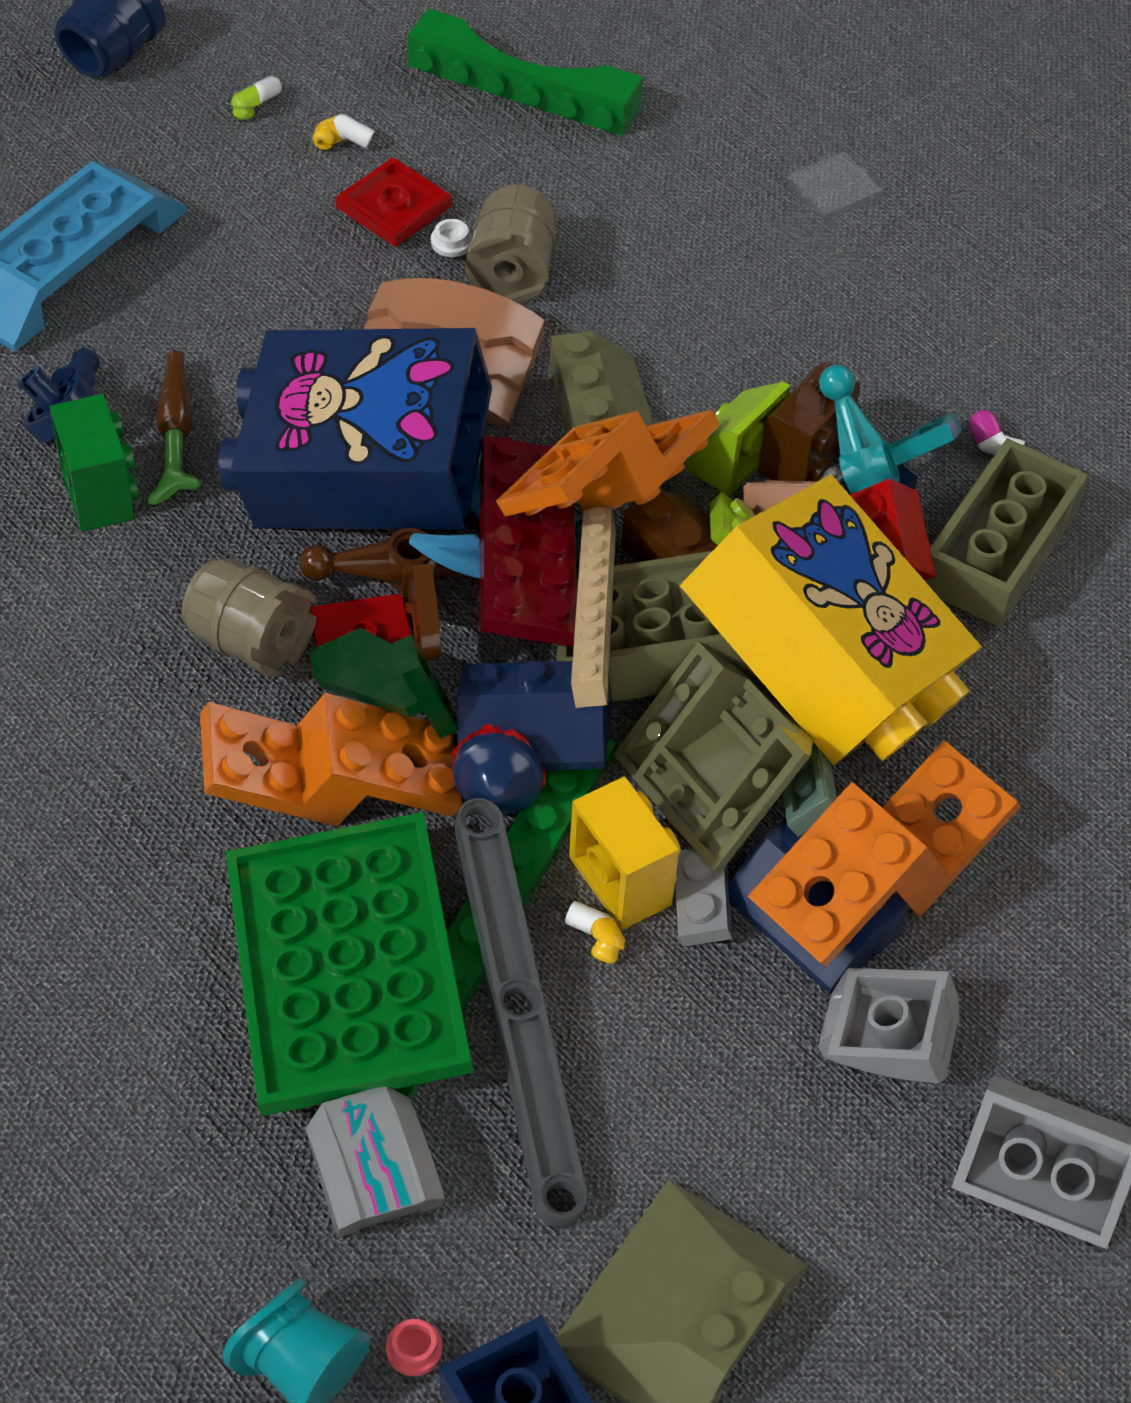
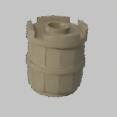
(512, 243)
(249, 614)

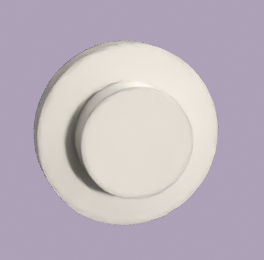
(451, 238)

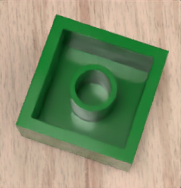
(94, 462)

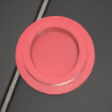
(414, 1347)

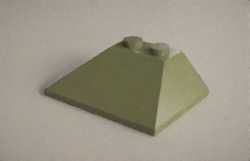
(714, 753)
(677, 1303)

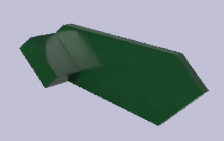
(384, 676)

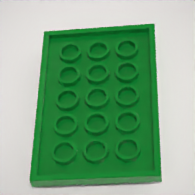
(345, 964)

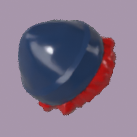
(498, 768)

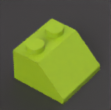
(737, 442)

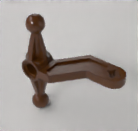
(401, 568)

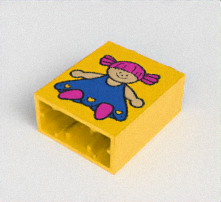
(834, 622)

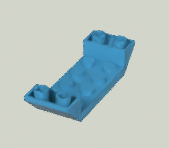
(66, 235)

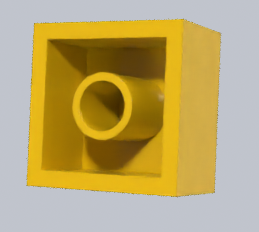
(624, 852)

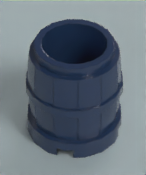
(106, 33)

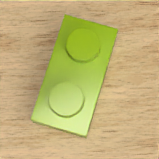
(726, 515)

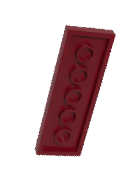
(524, 559)

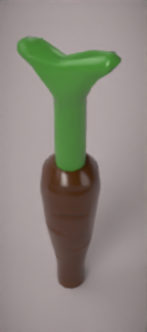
(174, 424)

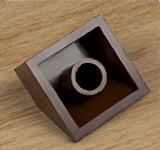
(666, 528)

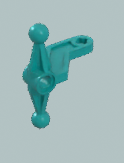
(863, 453)

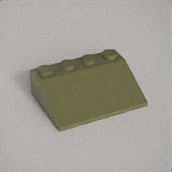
(655, 626)

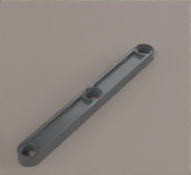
(527, 1038)

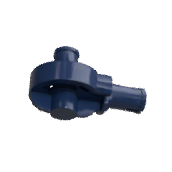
(70, 383)

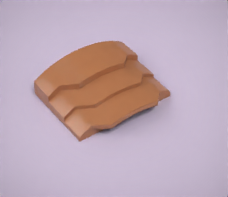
(505, 329)

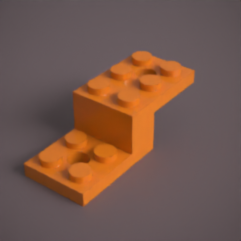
(609, 463)
(327, 760)

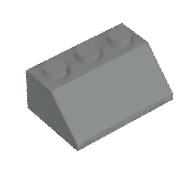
(1047, 1161)

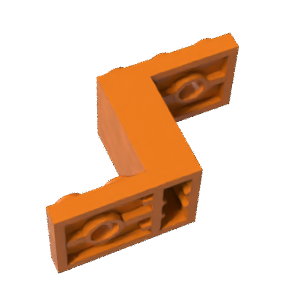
(883, 851)

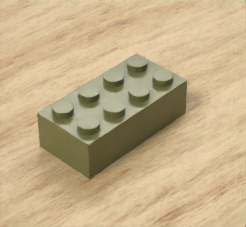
(1004, 531)

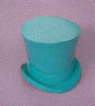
(297, 1348)

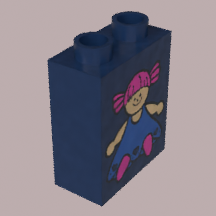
(359, 429)

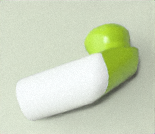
(253, 96)

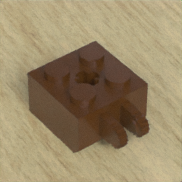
(802, 433)

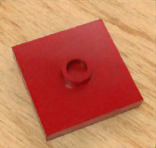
(394, 201)
(379, 615)

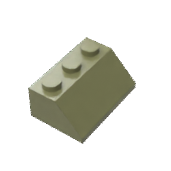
(594, 380)

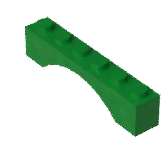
(592, 96)

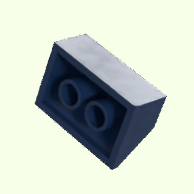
(540, 706)
(865, 945)

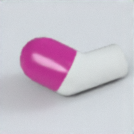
(988, 432)

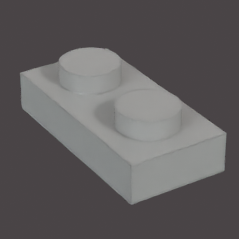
(701, 901)

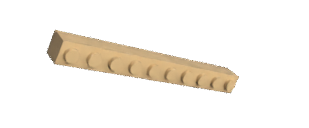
(594, 608)

